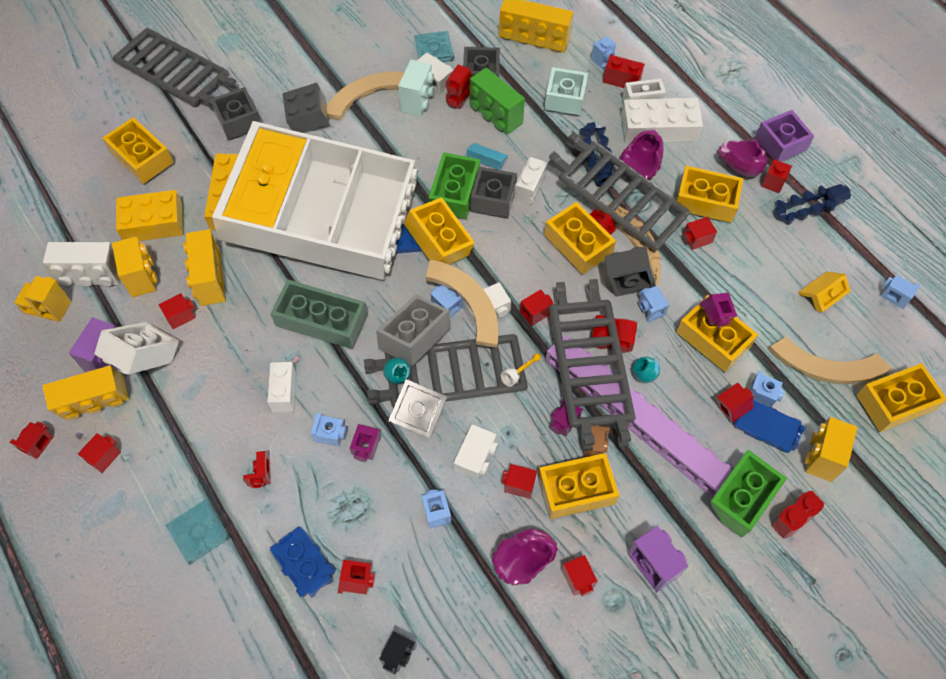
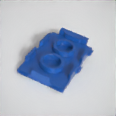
(771, 426)
(302, 562)

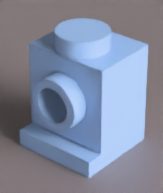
(602, 50)
(899, 291)
(447, 298)
(653, 303)
(766, 389)
(331, 437)
(440, 517)

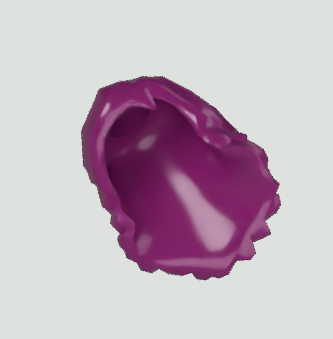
(644, 153)
(744, 157)
(523, 556)

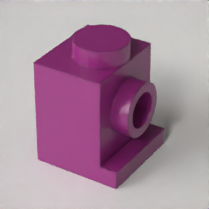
(719, 309)
(560, 421)
(365, 436)

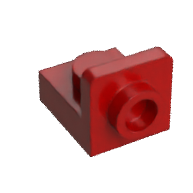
(604, 220)
(261, 470)

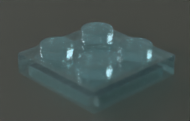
(436, 44)
(197, 531)

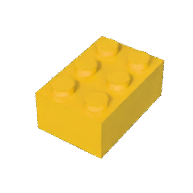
(138, 150)
(710, 193)
(150, 215)
(439, 232)
(579, 237)
(204, 267)
(720, 345)
(86, 393)
(901, 397)
(578, 486)

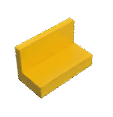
(826, 290)

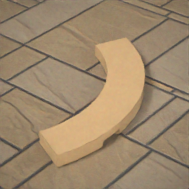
(360, 88)
(653, 255)
(474, 297)
(828, 370)

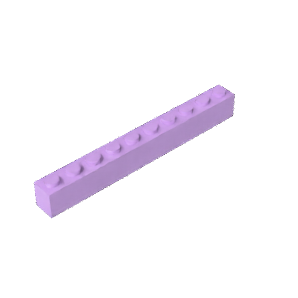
(653, 427)

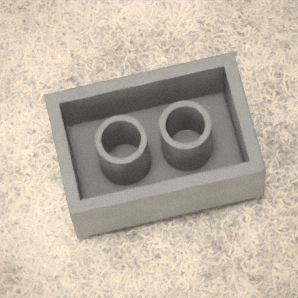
(413, 329)

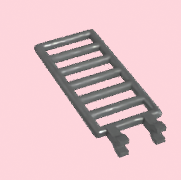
(202, 96)
(585, 149)
(391, 394)

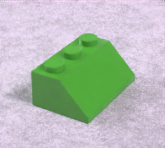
(746, 493)

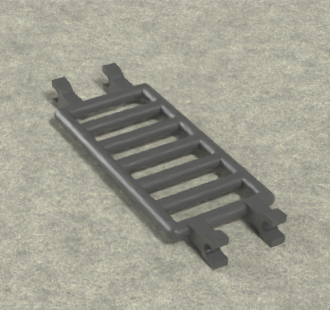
(617, 358)

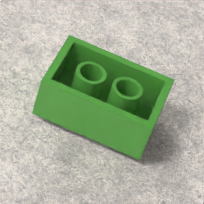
(496, 101)
(455, 182)

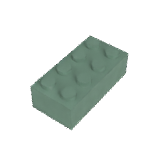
(319, 314)

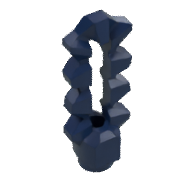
(586, 132)
(832, 197)

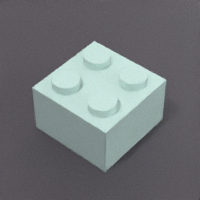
(416, 88)
(566, 91)

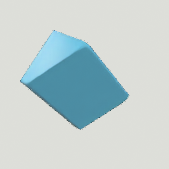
(488, 156)

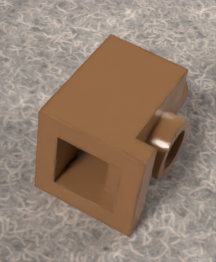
(601, 442)

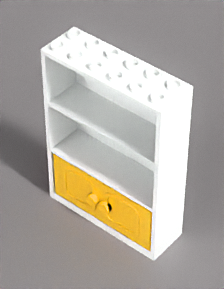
(316, 200)

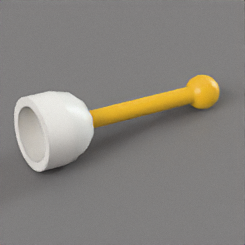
(511, 376)

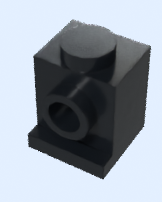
(396, 653)

